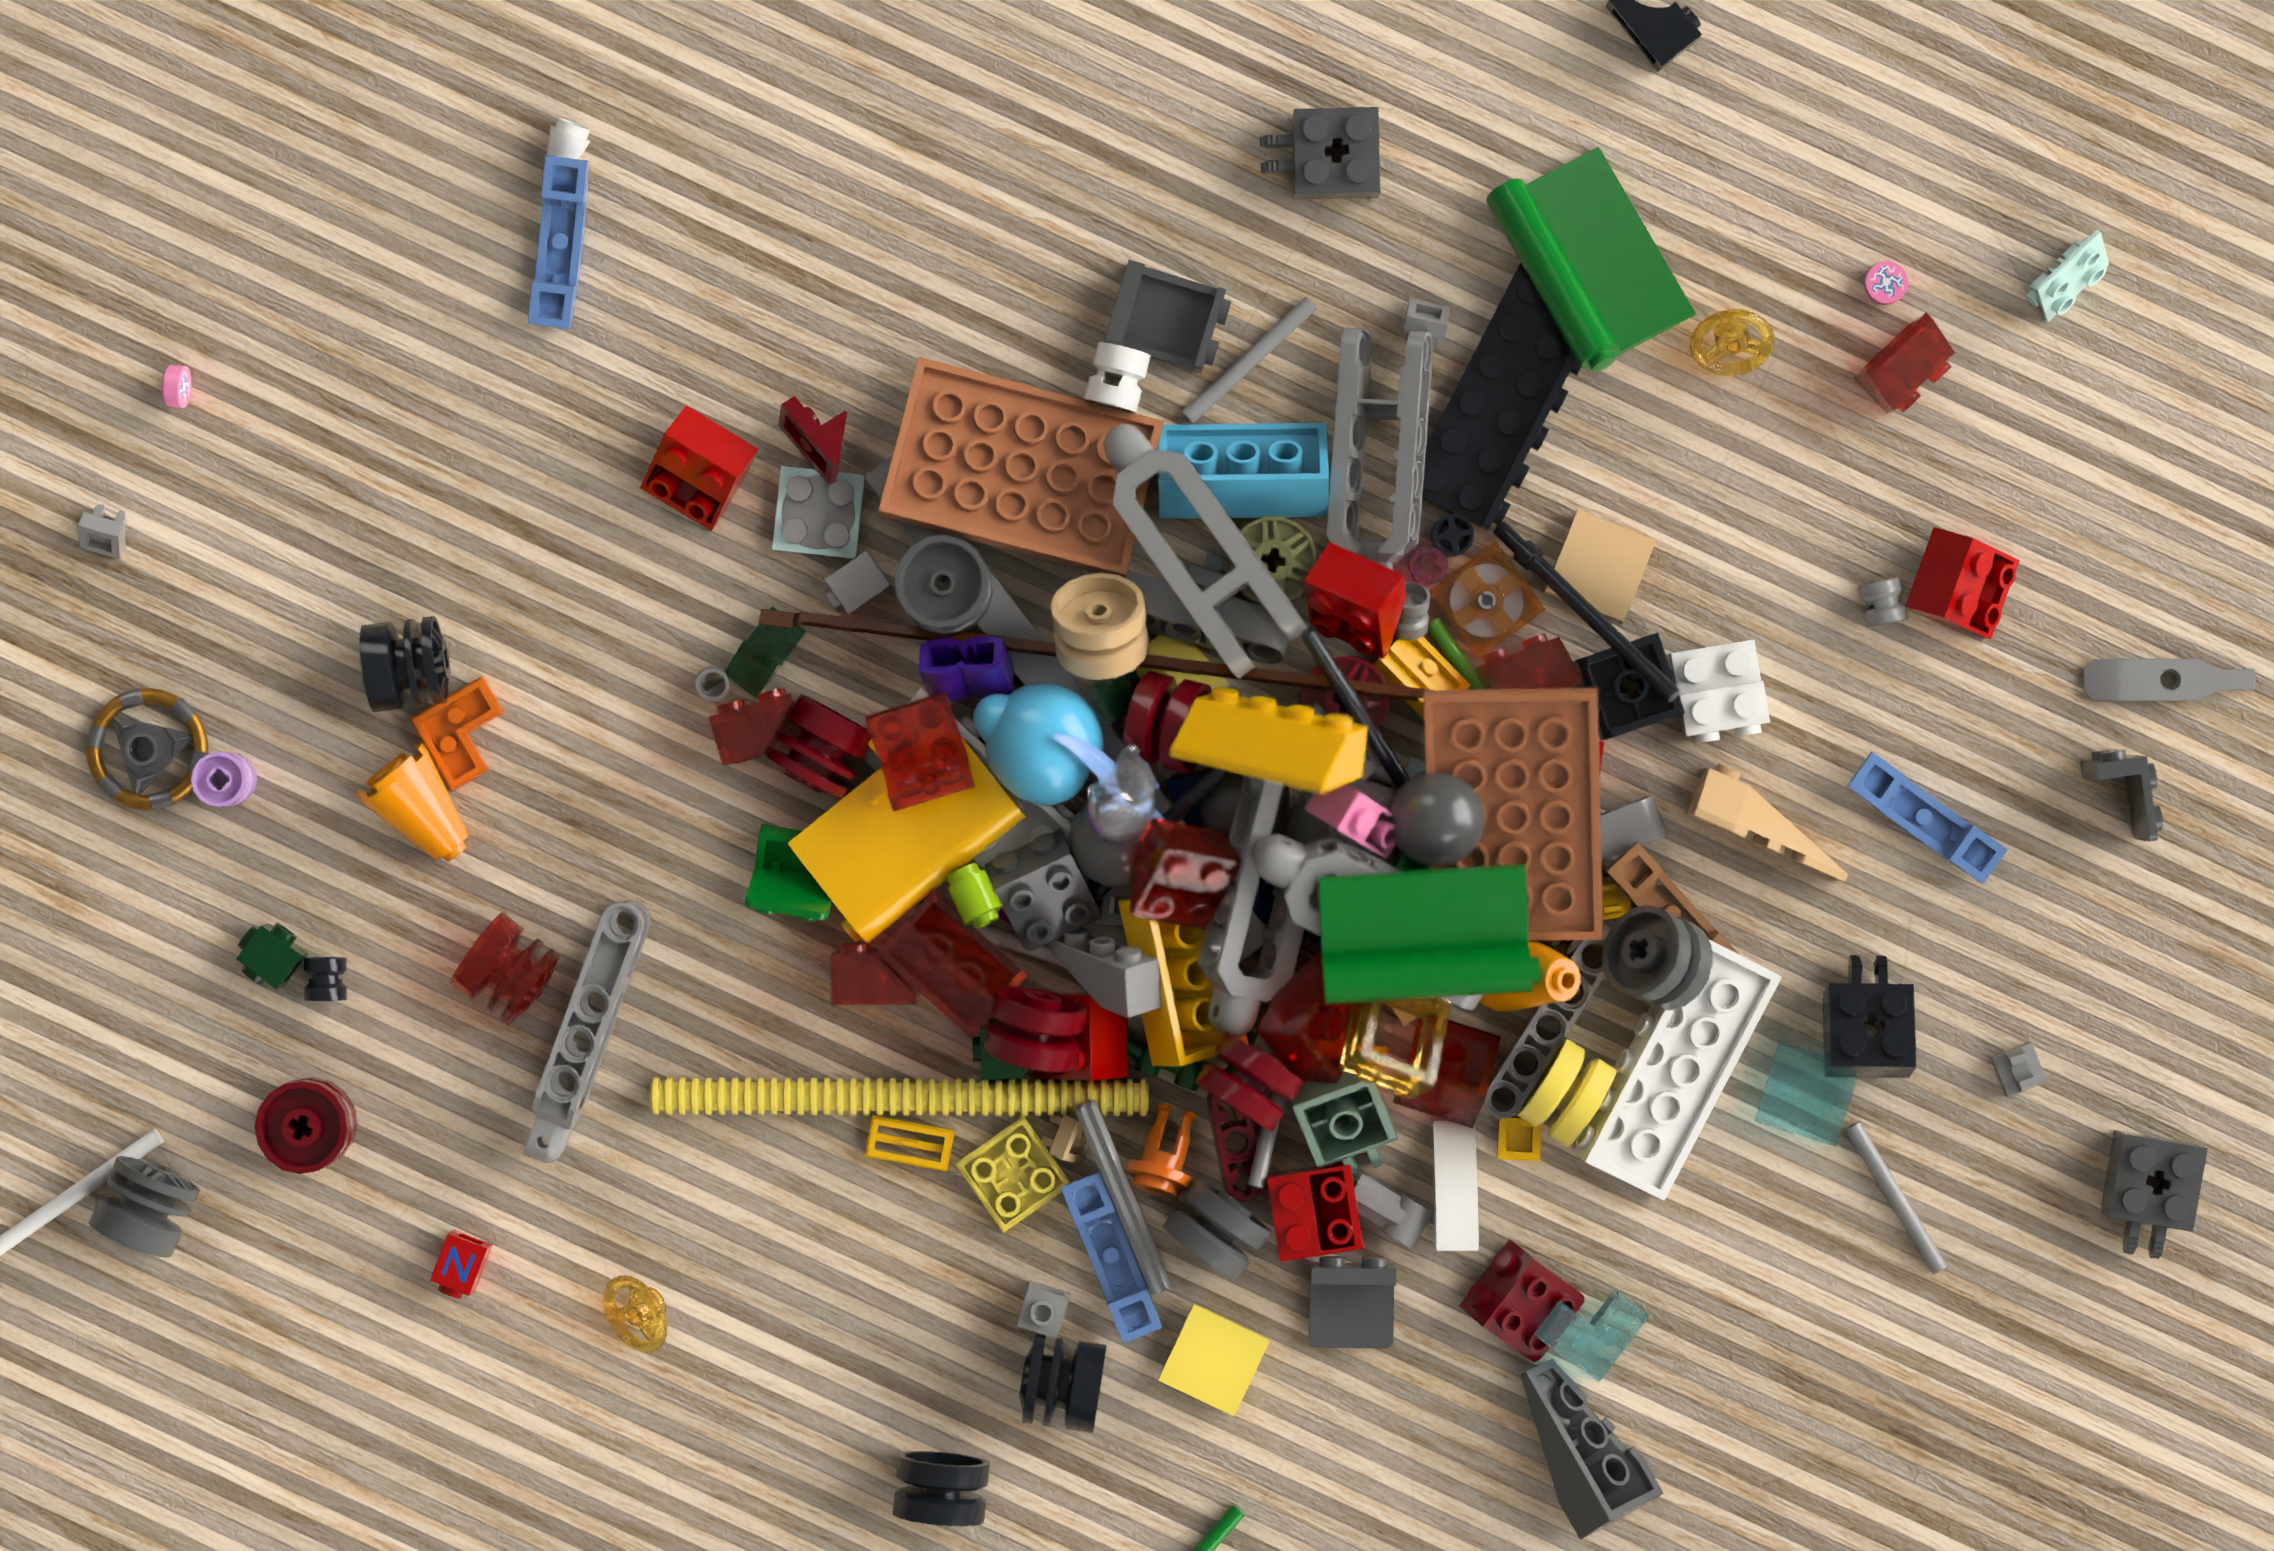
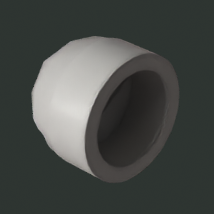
(718, 689)

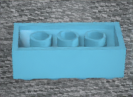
(1251, 468)

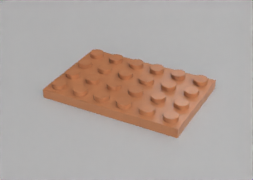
(1011, 468)
(1539, 787)

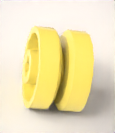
(1571, 1095)

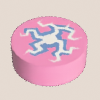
(1886, 282)
(176, 386)

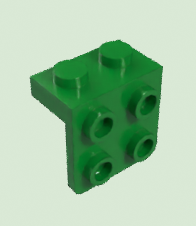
(782, 881)

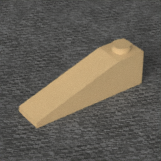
(1742, 812)

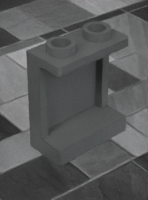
(1167, 317)

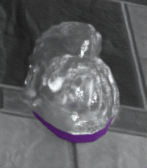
(1123, 798)

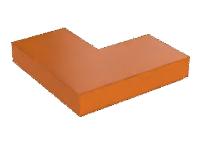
(447, 728)

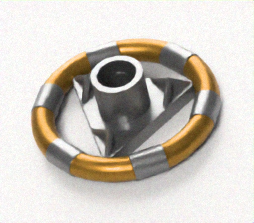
(145, 748)

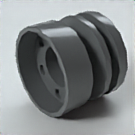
(141, 1213)

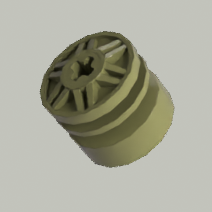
(1293, 546)

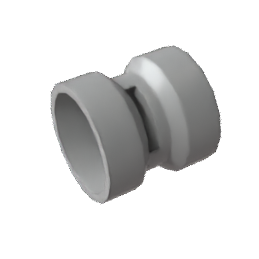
(1882, 602)
(1414, 616)

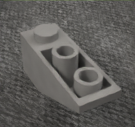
(1113, 974)

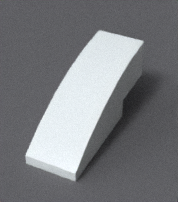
(1455, 1187)

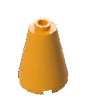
(416, 804)
(1557, 983)

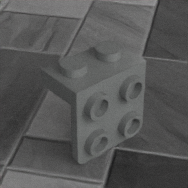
(2140, 781)
(1042, 890)
(1351, 1303)

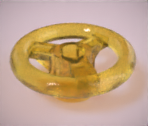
(1731, 338)
(644, 1310)

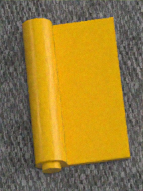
(888, 861)

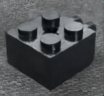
(1615, 710)
(1881, 1005)

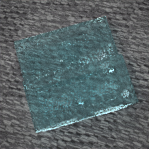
(1802, 1098)

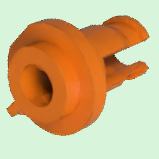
(1158, 1170)

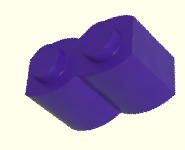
(966, 668)

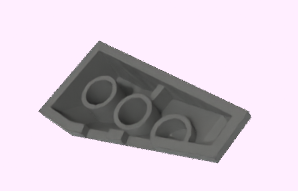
(1588, 1464)

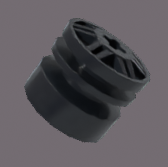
(401, 664)
(1063, 1383)

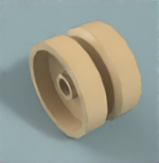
(1099, 626)

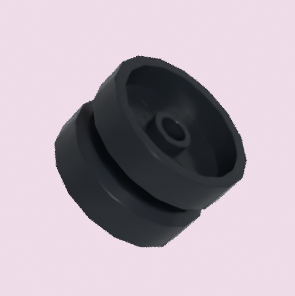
(941, 1488)

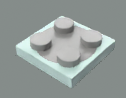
(818, 516)

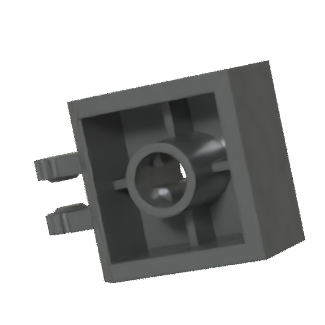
(1313, 134)
(2131, 1199)

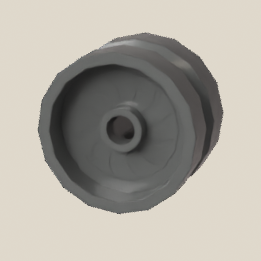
(948, 610)
(1657, 958)
(1221, 1223)

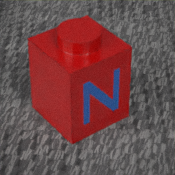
(460, 1264)

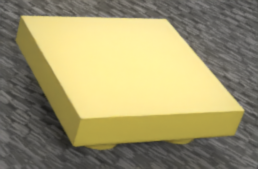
(1013, 1173)
(1214, 1359)

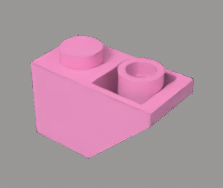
(1355, 817)

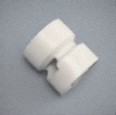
(1119, 362)

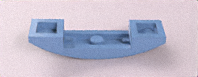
(559, 242)
(1926, 818)
(1111, 1257)

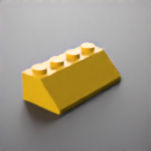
(1272, 741)
(1181, 1027)

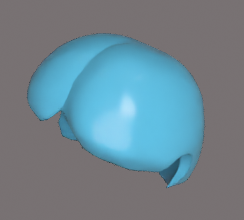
(1022, 741)

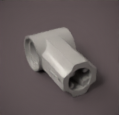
(1395, 1213)

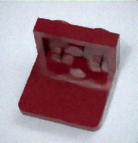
(1517, 1298)

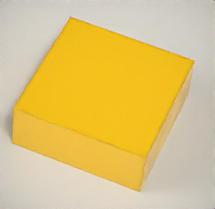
(1518, 1140)

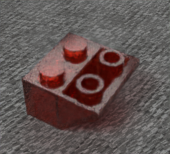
(751, 730)
(1181, 873)

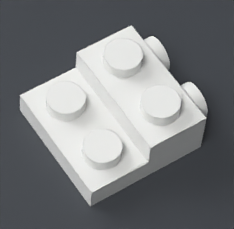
(1720, 690)

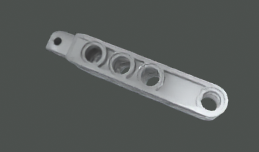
(1348, 451)
(1138, 461)
(1298, 869)
(1220, 954)
(606, 971)

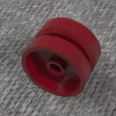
(1158, 715)
(1035, 1028)
(1252, 1077)
(281, 1130)

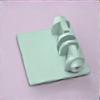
(2083, 266)

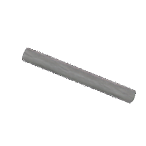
(1122, 1196)

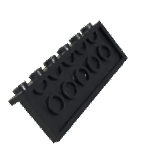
(1499, 408)

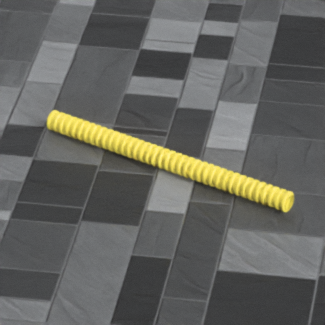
(894, 1096)

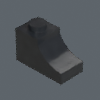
(1657, 31)

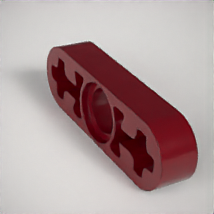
(1230, 1172)

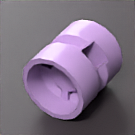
(224, 779)

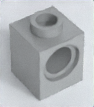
(856, 584)
(1043, 1309)

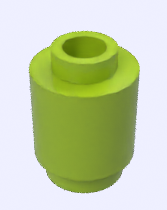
(974, 896)

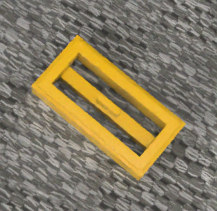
(945, 1148)

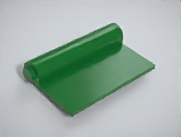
(1590, 259)
(1426, 934)

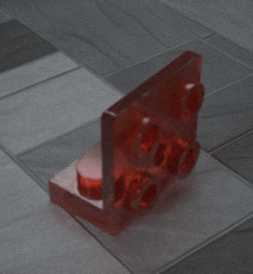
(920, 751)

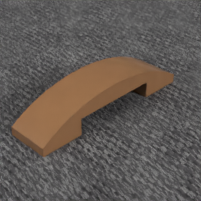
(1650, 886)

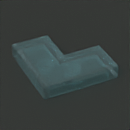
(1596, 1343)

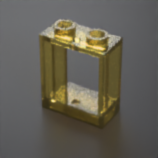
(1377, 1068)

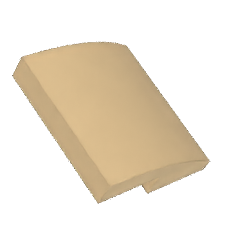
(1603, 563)

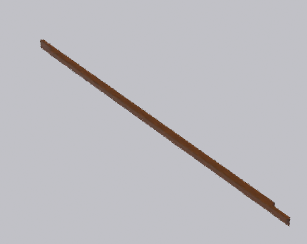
(787, 619)

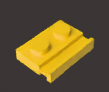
(1419, 666)

